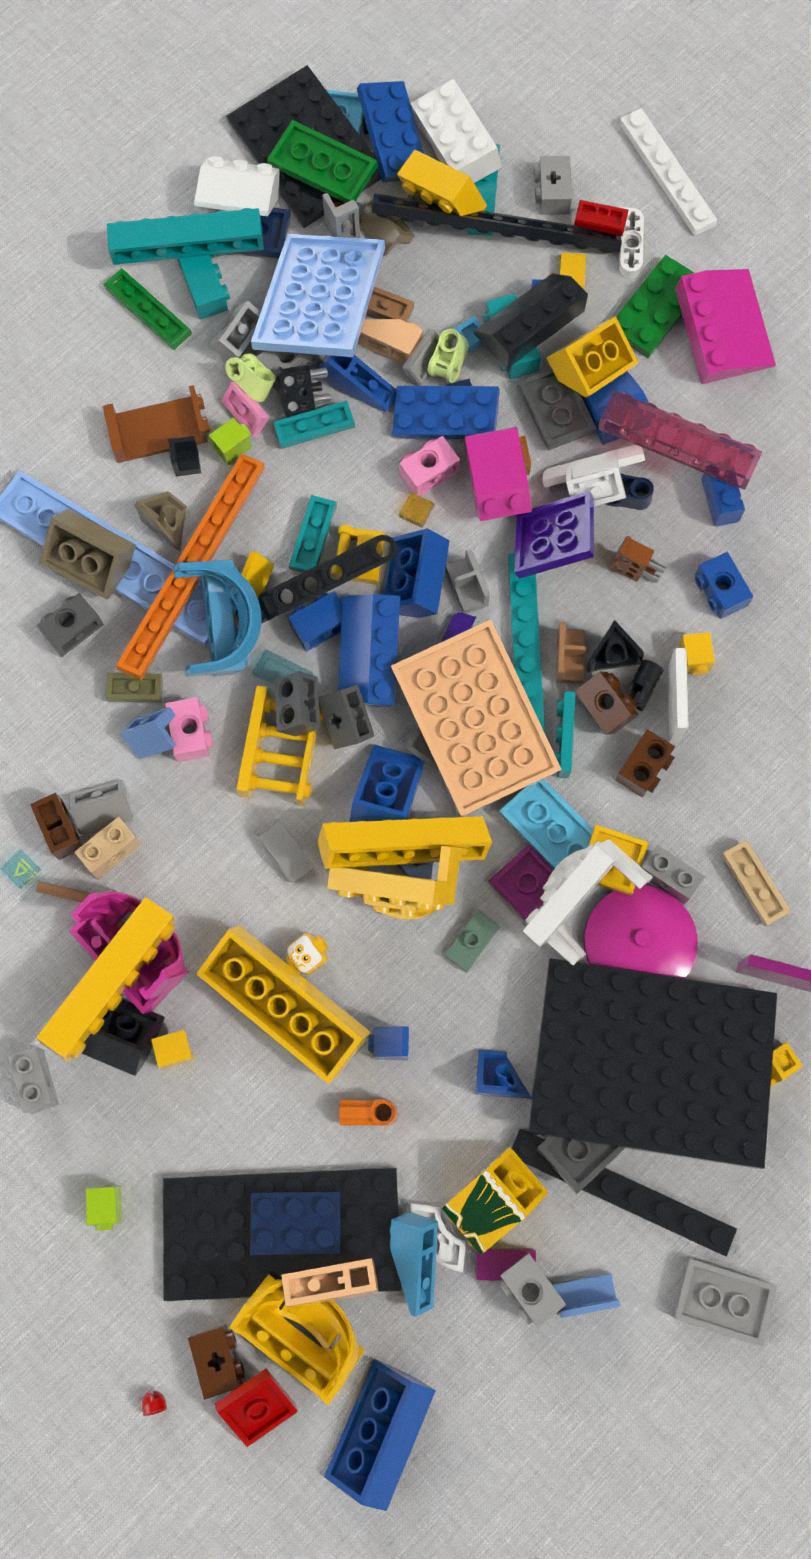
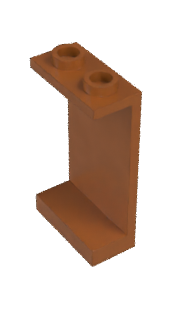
(148, 428)

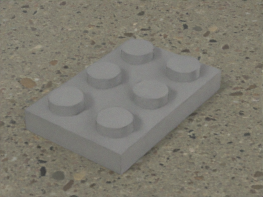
(725, 1302)

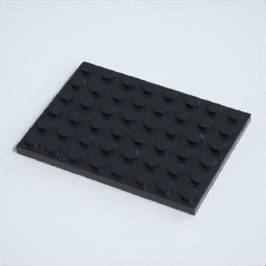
(654, 1064)

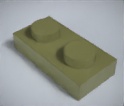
(126, 688)

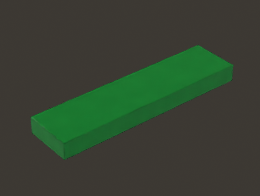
(147, 309)

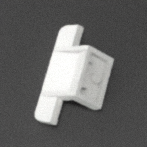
(596, 474)

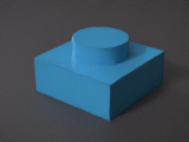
(467, 330)

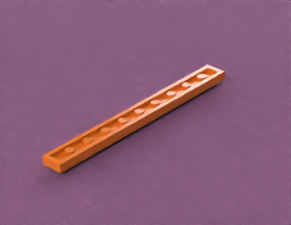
(201, 547)

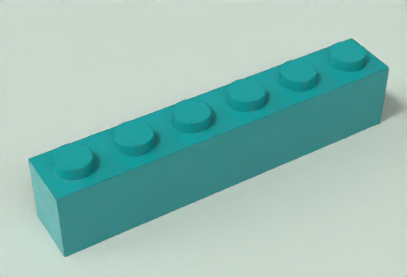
(185, 236)

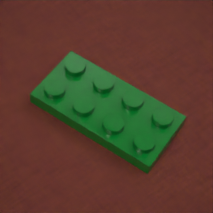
(322, 162)
(653, 307)

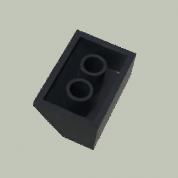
(124, 1038)

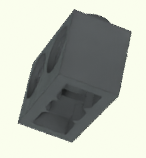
(297, 704)

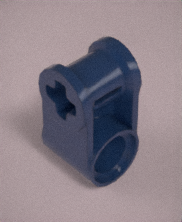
(631, 486)

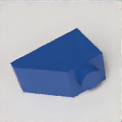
(389, 1043)

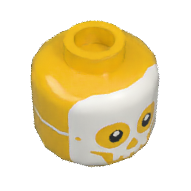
(307, 953)

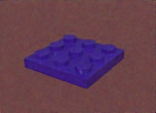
(555, 535)

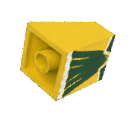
(495, 1201)

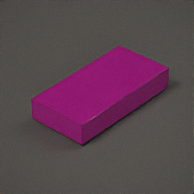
(496, 1261)

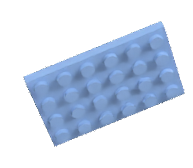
(319, 295)

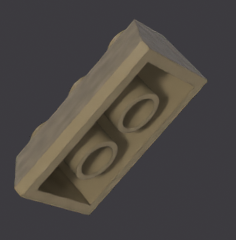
(86, 553)

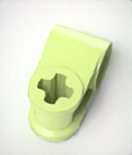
(448, 358)
(251, 376)

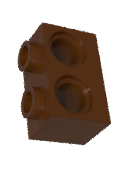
(641, 761)
(56, 826)

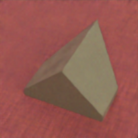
(164, 516)

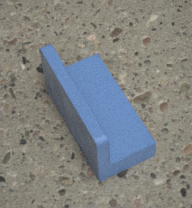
(147, 733)
(587, 1295)

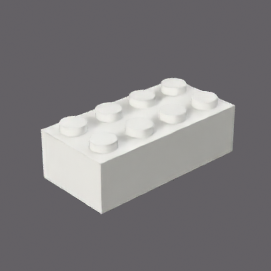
(456, 132)

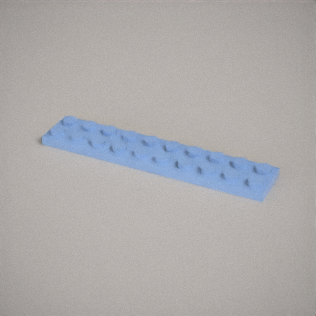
(29, 508)

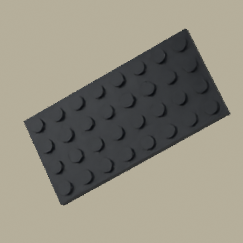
(211, 1230)

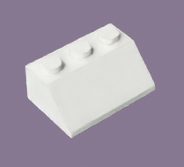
(237, 185)

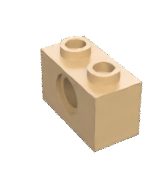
(107, 848)

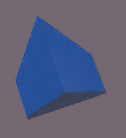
(498, 1076)

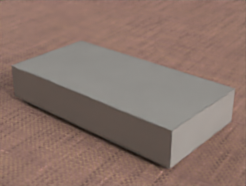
(417, 364)

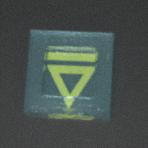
(20, 868)

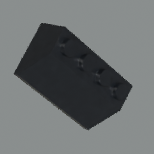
(532, 318)

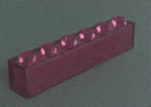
(679, 439)

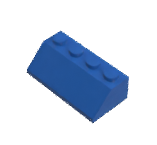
(369, 646)
(379, 1435)

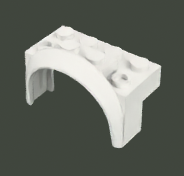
(567, 889)

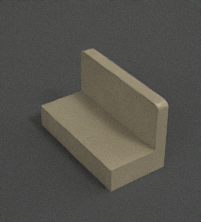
(387, 229)

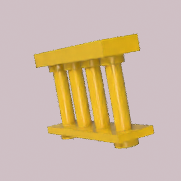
(255, 755)

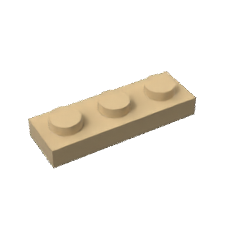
(756, 883)

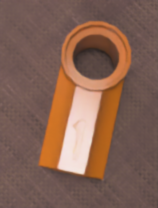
(365, 1112)

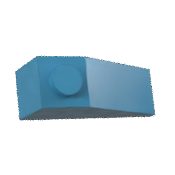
(414, 1255)

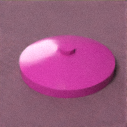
(642, 933)

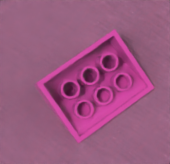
(724, 323)

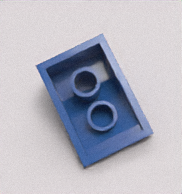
(597, 401)
(387, 786)

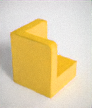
(172, 1049)

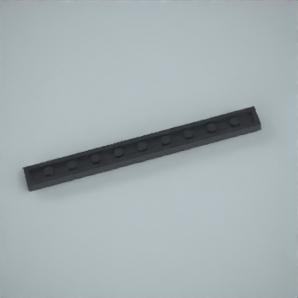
(487, 222)

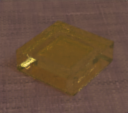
(416, 510)

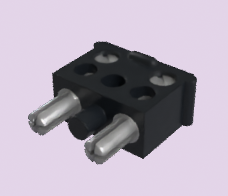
(290, 387)

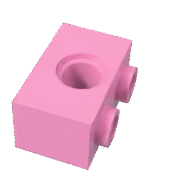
(422, 479)
(197, 743)

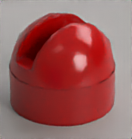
(153, 1403)

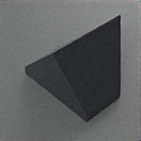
(615, 651)

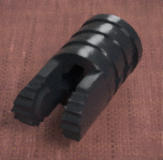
(644, 682)

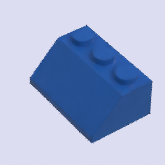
(417, 572)

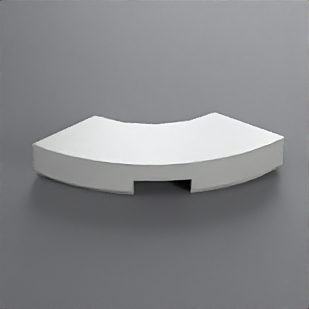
(450, 1249)

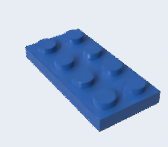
(389, 125)
(445, 411)

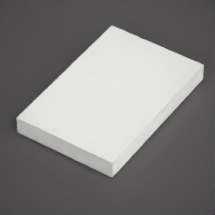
(677, 695)

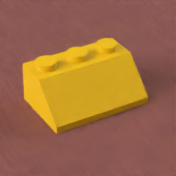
(440, 185)
(593, 358)

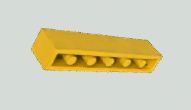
(401, 841)
(106, 980)

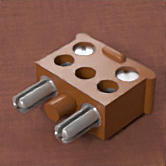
(635, 561)

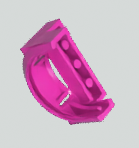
(98, 924)

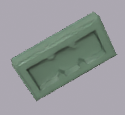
(472, 941)

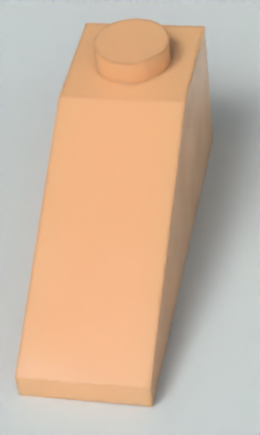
(390, 337)
(330, 1283)

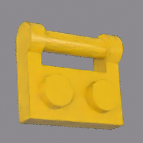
(361, 535)

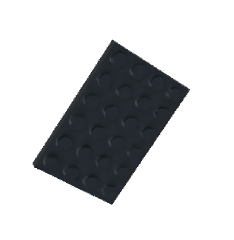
(268, 115)

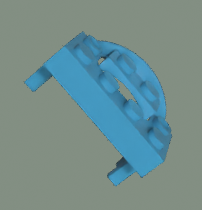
(219, 606)

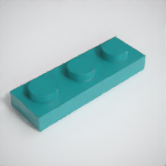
(314, 424)
(312, 534)
(564, 733)

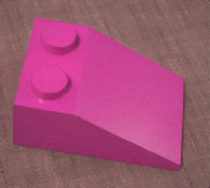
(498, 474)

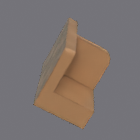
(570, 655)

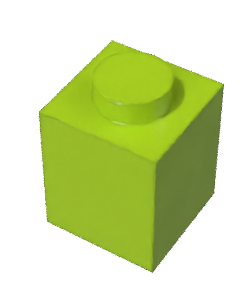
(231, 440)
(103, 1207)

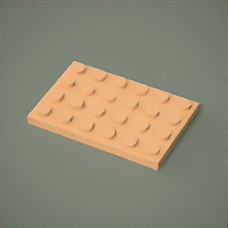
(475, 718)

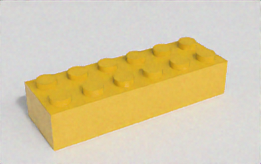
(283, 1003)

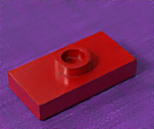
(601, 217)

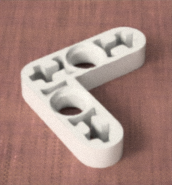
(625, 251)

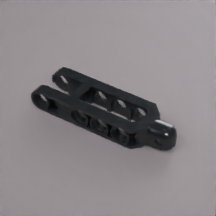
(352, 563)

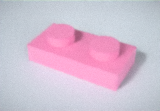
(245, 409)

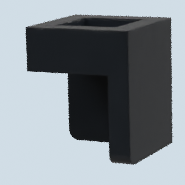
(184, 456)

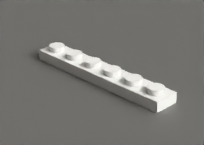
(668, 172)

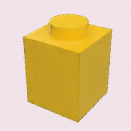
(699, 653)

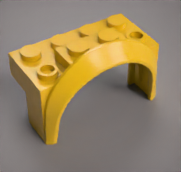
(391, 891)
(314, 1366)

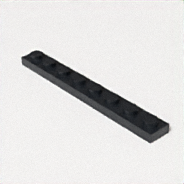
(639, 1200)

